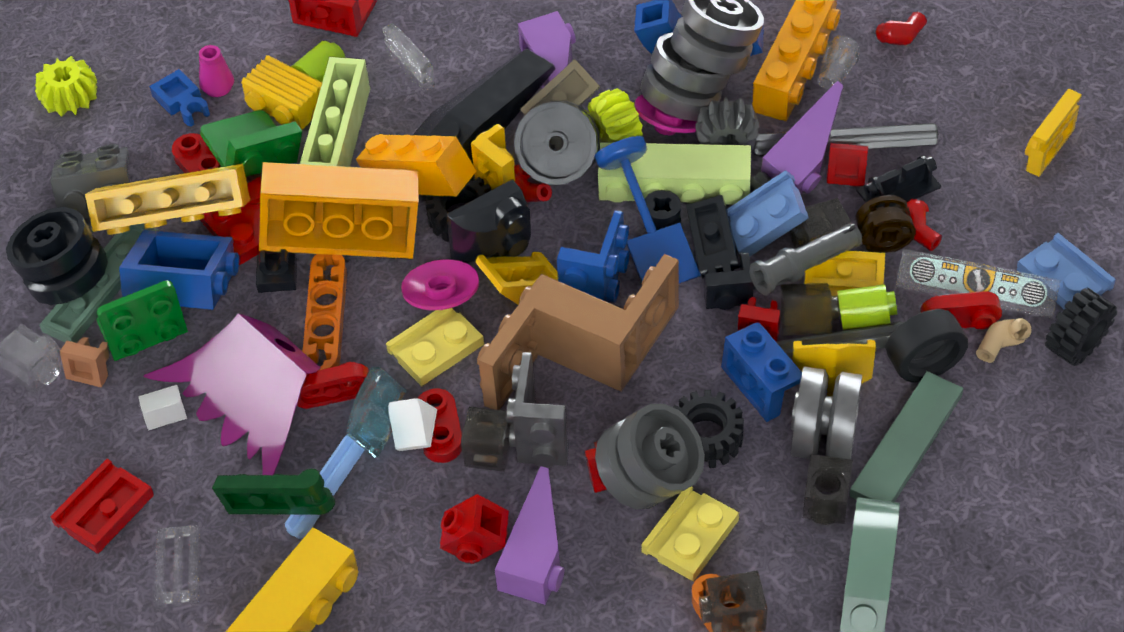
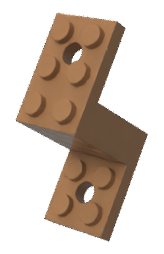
(580, 331)

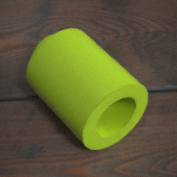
(316, 60)
(866, 306)

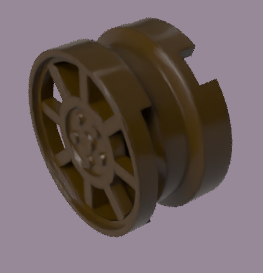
(885, 227)

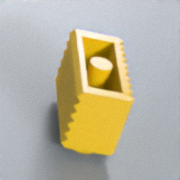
(281, 92)

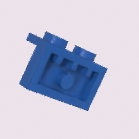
(759, 369)

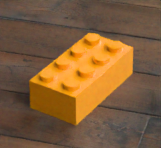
(338, 210)

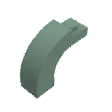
(870, 566)

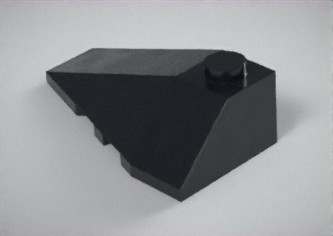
(489, 101)

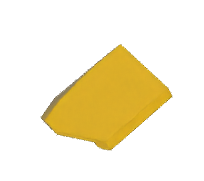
(515, 273)
(836, 359)

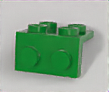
(251, 141)
(141, 320)

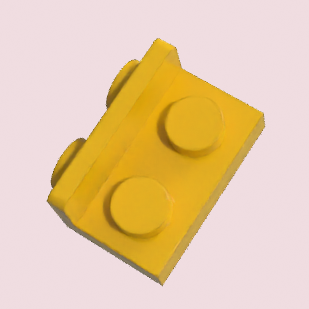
(491, 157)

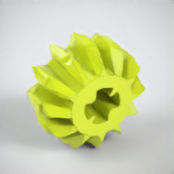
(66, 86)
(615, 116)

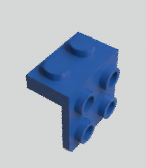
(596, 272)

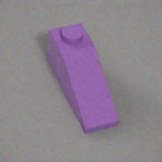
(549, 39)
(805, 144)
(531, 555)

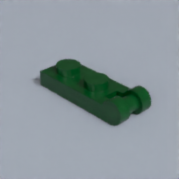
(274, 494)

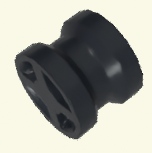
(663, 208)

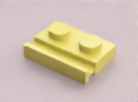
(435, 344)
(690, 533)

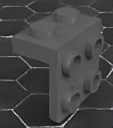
(79, 174)

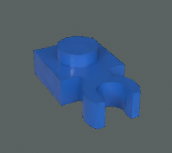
(178, 94)

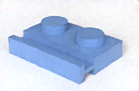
(766, 214)
(1066, 263)

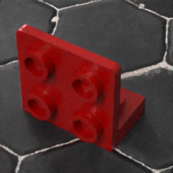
(332, 15)

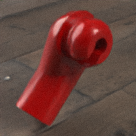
(901, 32)
(532, 191)
(924, 235)

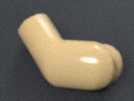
(1001, 335)

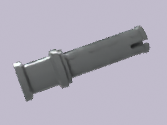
(792, 263)

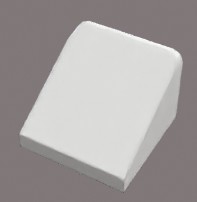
(162, 407)
(412, 423)

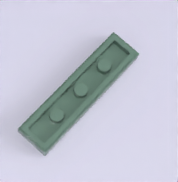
(73, 318)
(907, 439)

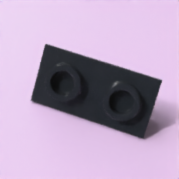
(907, 183)

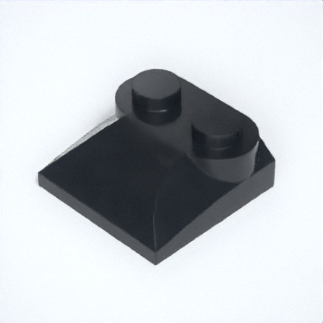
(490, 225)

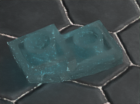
(369, 418)

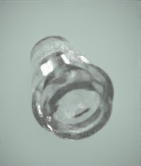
(838, 60)

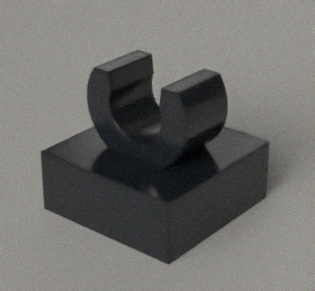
(276, 271)

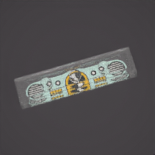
(948, 276)

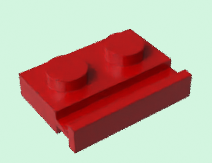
(102, 506)

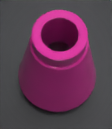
(214, 73)

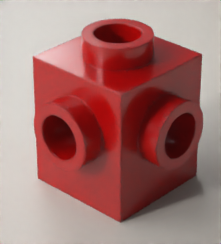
(474, 529)

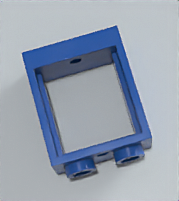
(193, 263)

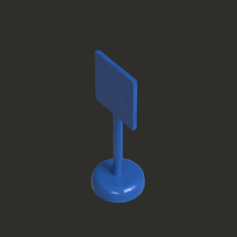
(648, 248)

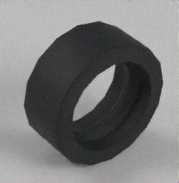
(927, 343)

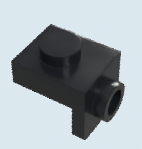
(729, 288)

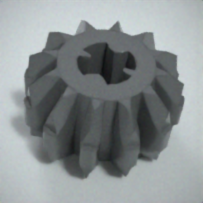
(727, 123)

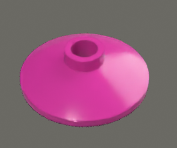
(662, 122)
(440, 284)

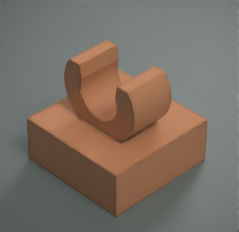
(85, 362)

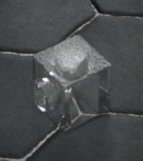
(30, 358)

